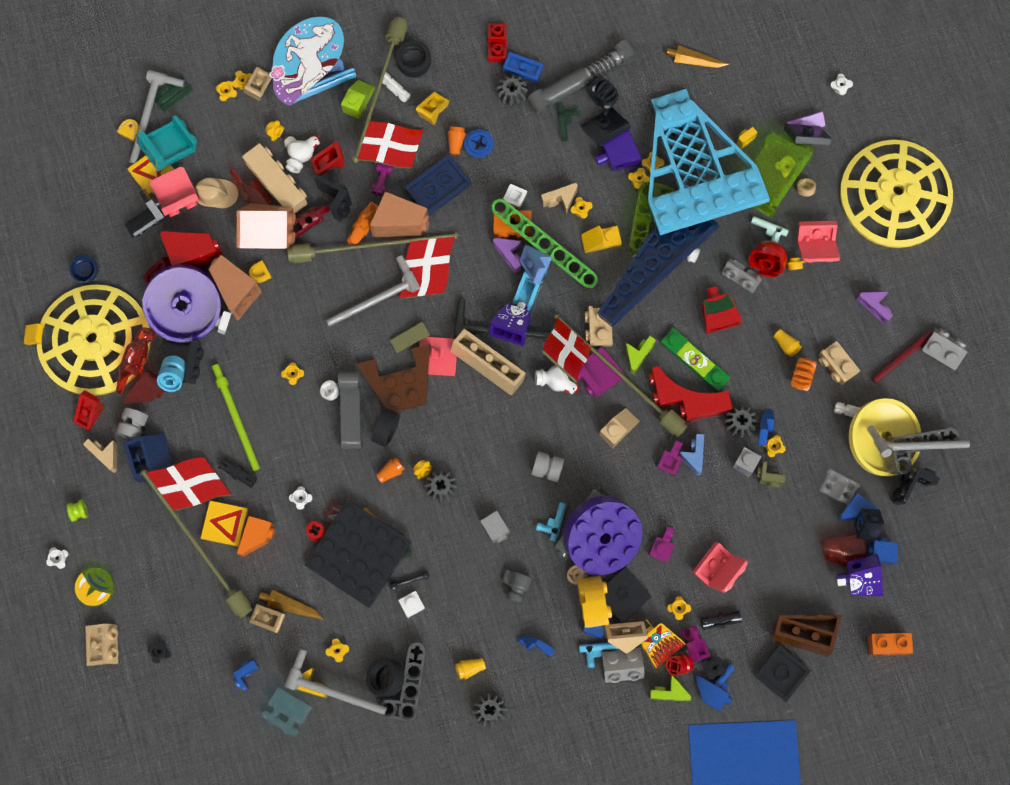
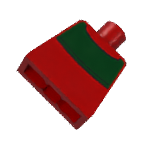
(719, 312)

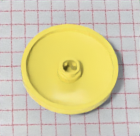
(890, 420)

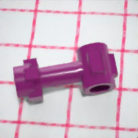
(379, 187)

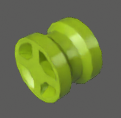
(77, 510)

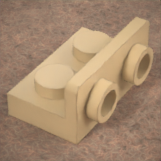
(599, 331)
(838, 363)
(101, 644)

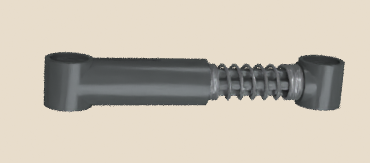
(543, 99)

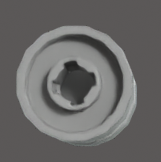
(131, 424)
(548, 466)

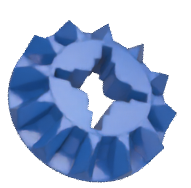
(475, 136)

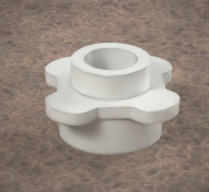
(841, 89)
(295, 497)
(53, 553)

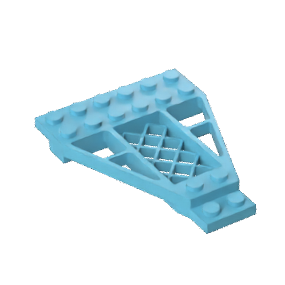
(707, 198)

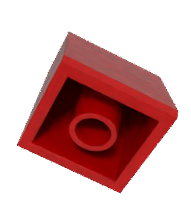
(191, 248)

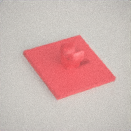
(441, 359)

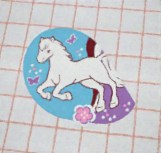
(305, 57)

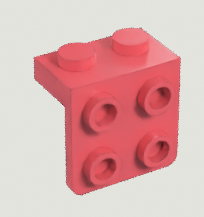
(174, 191)
(818, 241)
(719, 568)

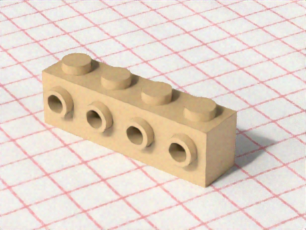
(274, 179)
(487, 362)

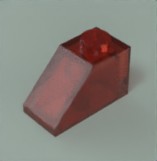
(145, 389)

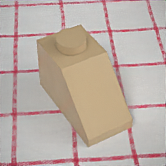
(618, 427)

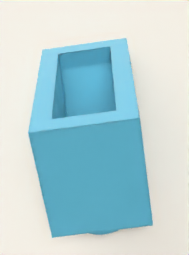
(528, 291)

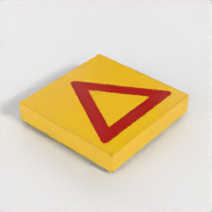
(144, 172)
(224, 523)

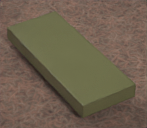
(410, 337)

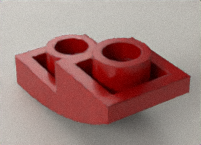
(497, 42)

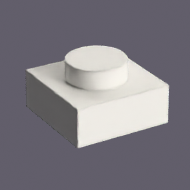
(515, 196)
(222, 322)
(411, 604)

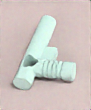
(771, 228)

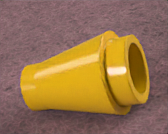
(788, 344)
(468, 668)

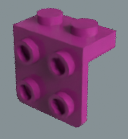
(597, 375)

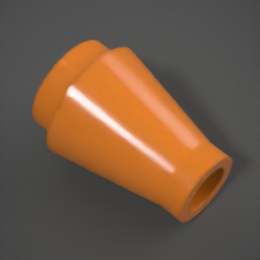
(455, 137)
(390, 470)

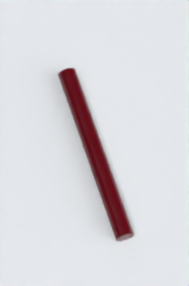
(901, 357)

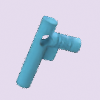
(553, 523)
(596, 651)

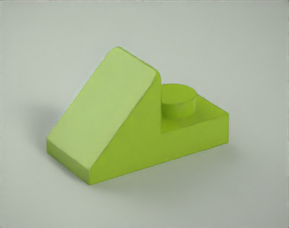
(636, 357)
(676, 692)

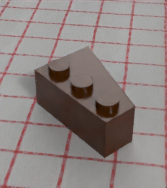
(807, 632)

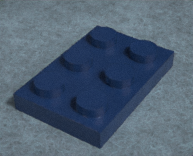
(438, 185)

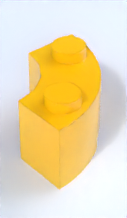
(593, 601)

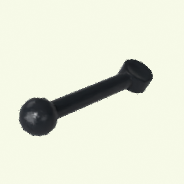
(394, 585)

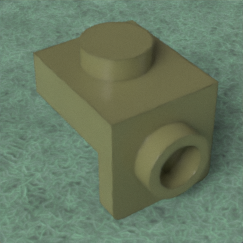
(772, 480)

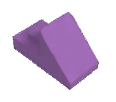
(506, 249)
(871, 302)

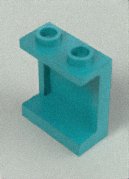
(167, 144)

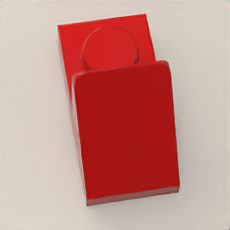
(328, 159)
(87, 410)

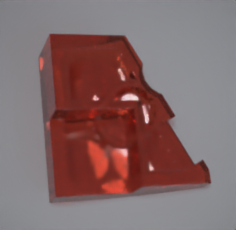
(843, 549)

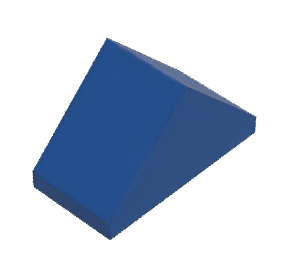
(854, 507)

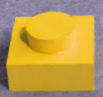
(746, 137)

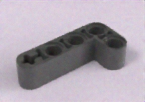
(350, 410)
(903, 456)
(409, 681)

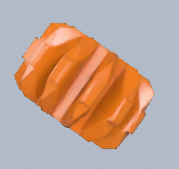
(803, 374)

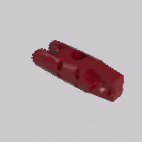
(315, 216)

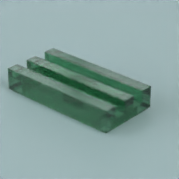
(173, 101)

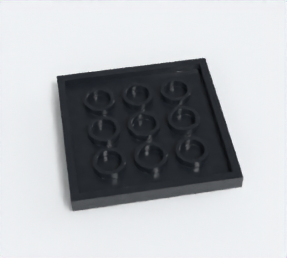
(358, 553)

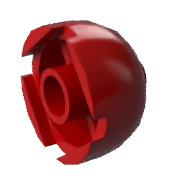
(768, 258)

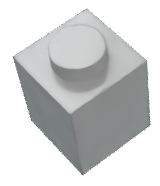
(746, 462)
(495, 527)

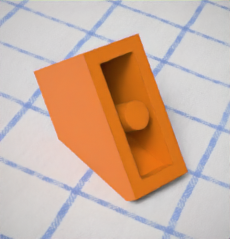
(255, 535)

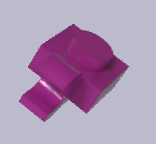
(670, 460)
(662, 547)
(696, 646)

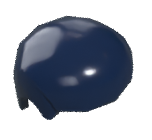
(84, 268)

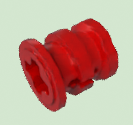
(310, 528)

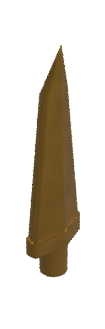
(687, 56)
(284, 603)

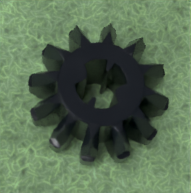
(603, 93)

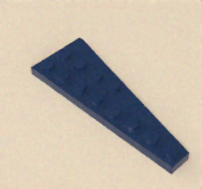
(653, 263)

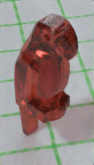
(252, 192)
(134, 357)

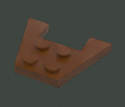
(404, 388)

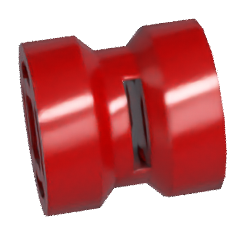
(679, 664)

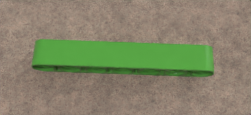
(553, 247)

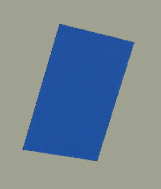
(745, 753)

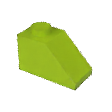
(357, 99)

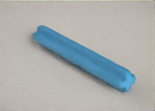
(329, 82)

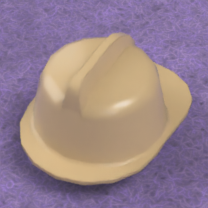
(216, 193)

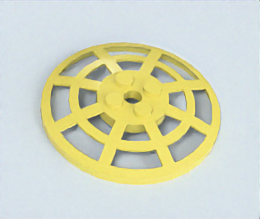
(892, 202)
(78, 338)

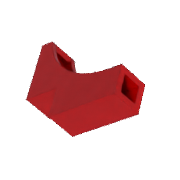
(694, 404)

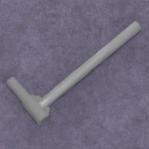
(155, 79)
(408, 282)
(886, 448)
(296, 679)

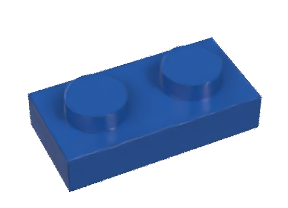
(523, 67)

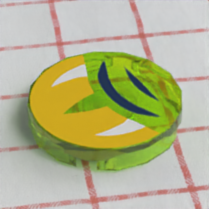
(94, 587)

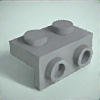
(946, 348)
(622, 666)

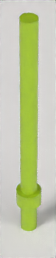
(222, 384)

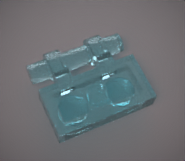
(289, 706)

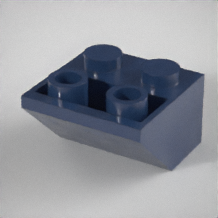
(147, 454)

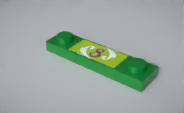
(695, 360)

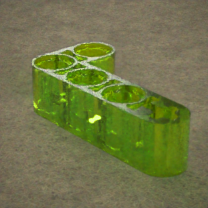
(644, 218)

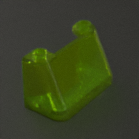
(779, 167)

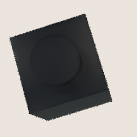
(869, 524)

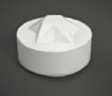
(329, 390)

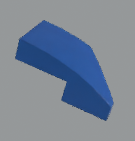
(766, 426)
(529, 642)
(711, 693)

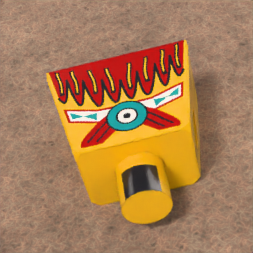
(660, 643)

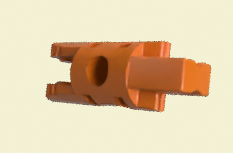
(362, 224)

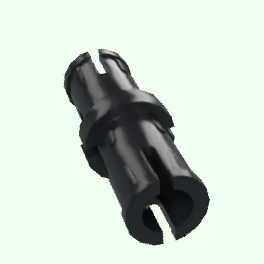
(237, 472)
(721, 620)

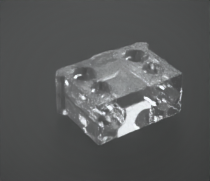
(839, 485)

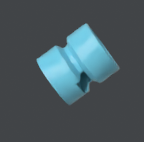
(171, 373)

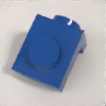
(245, 670)

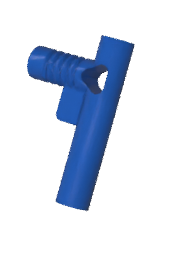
(720, 682)

